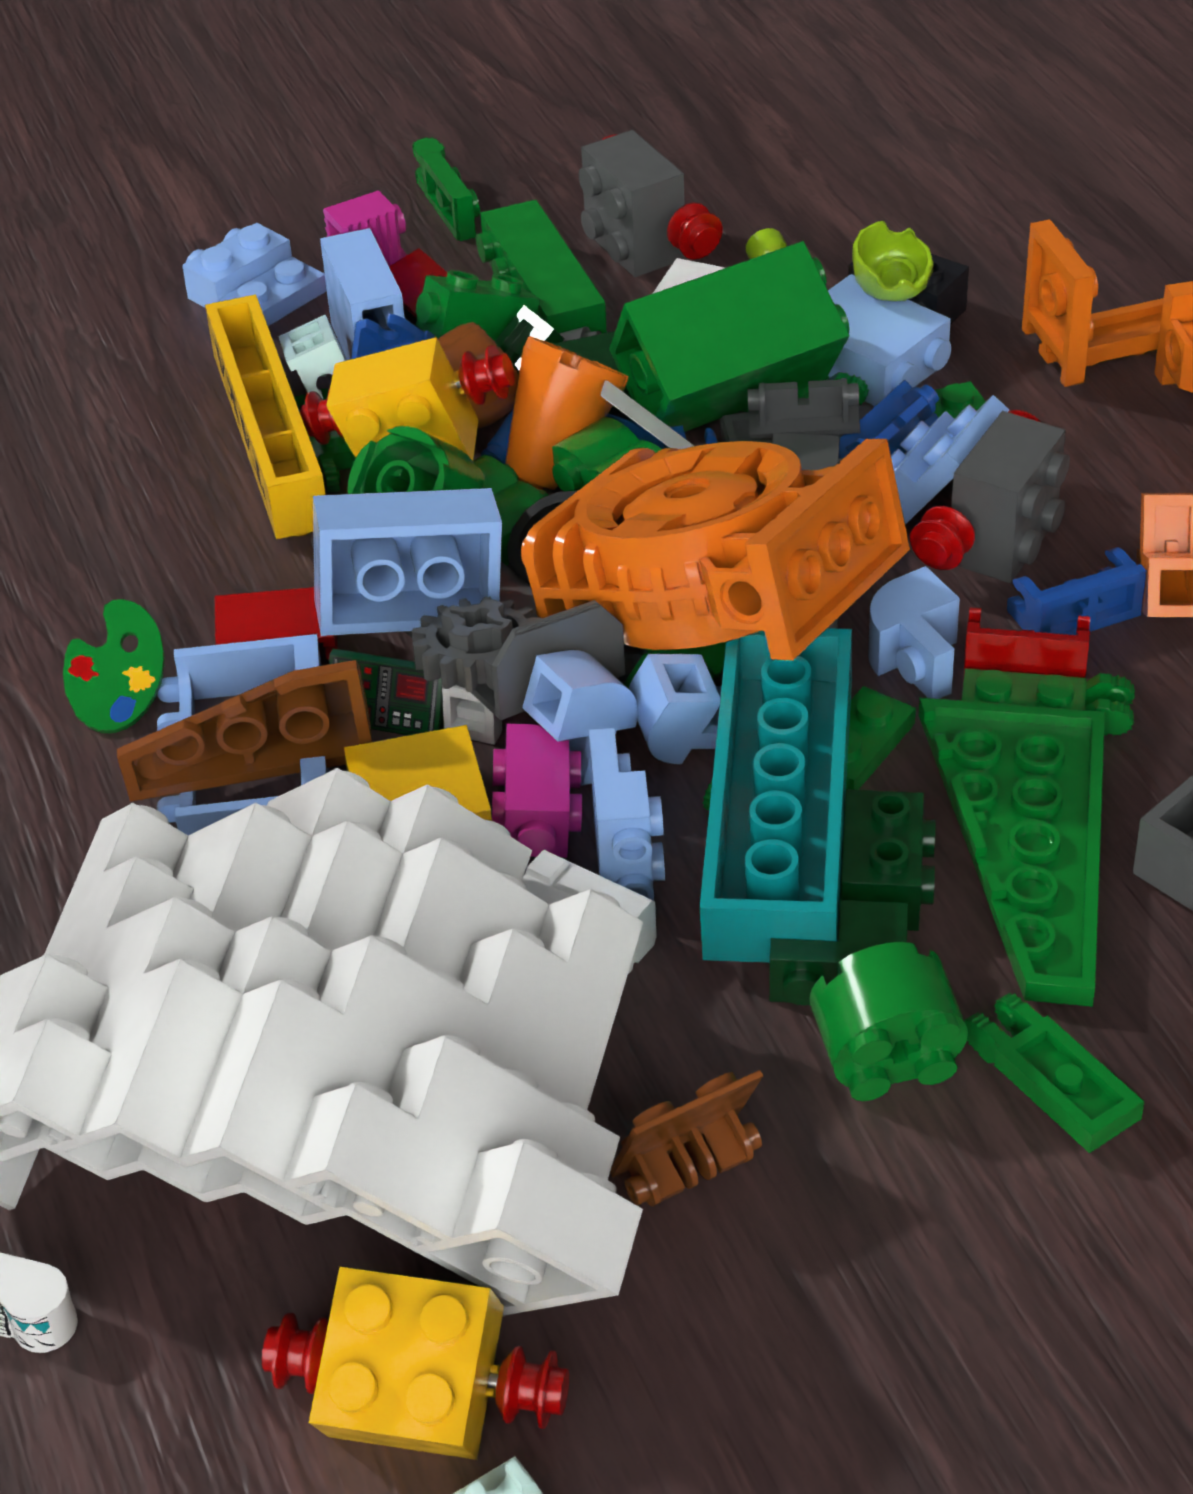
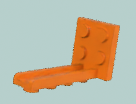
(1060, 309)

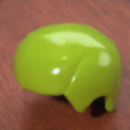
(891, 263)

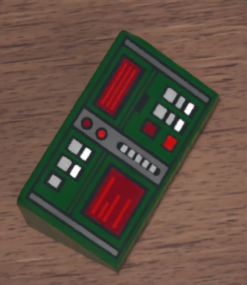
(397, 694)

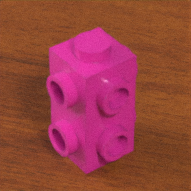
(537, 789)

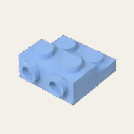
(250, 264)
(937, 453)
(624, 818)

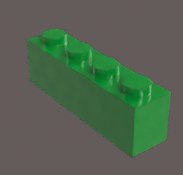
(527, 246)

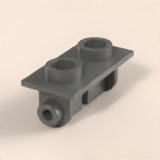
(827, 411)

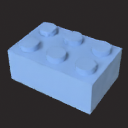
(402, 556)

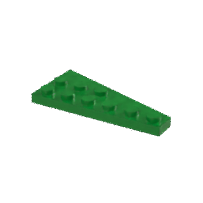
(1032, 823)

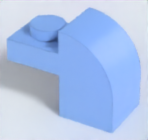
(914, 631)
(577, 694)
(676, 705)

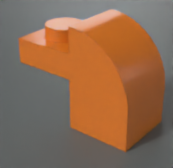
(1167, 554)

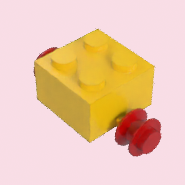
(409, 389)
(411, 1364)

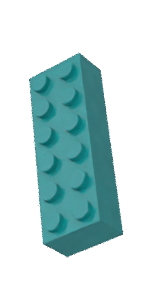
(777, 798)

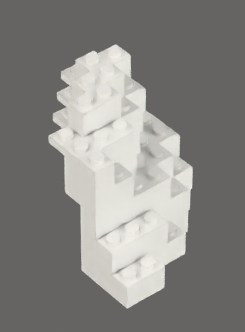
(339, 1023)

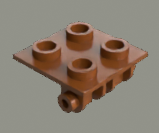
(704, 1126)

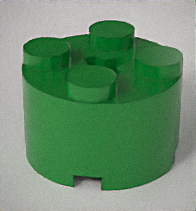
(412, 462)
(889, 1019)

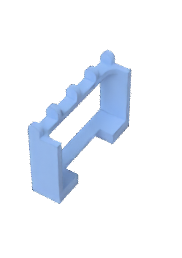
(226, 672)

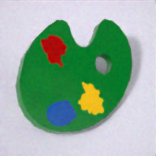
(114, 686)

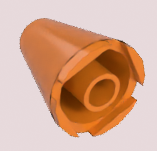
(552, 401)

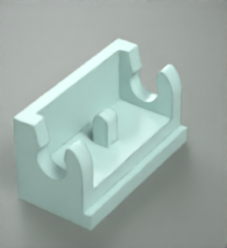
(312, 351)

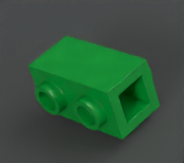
(465, 299)

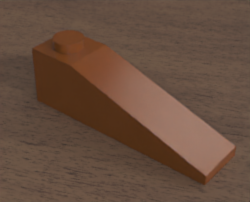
(253, 734)

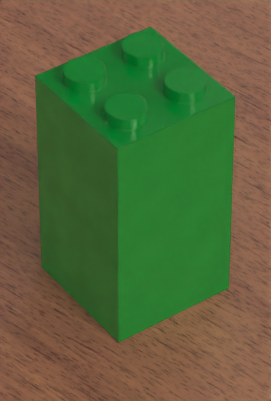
(718, 335)

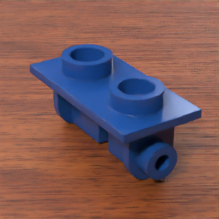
(894, 417)

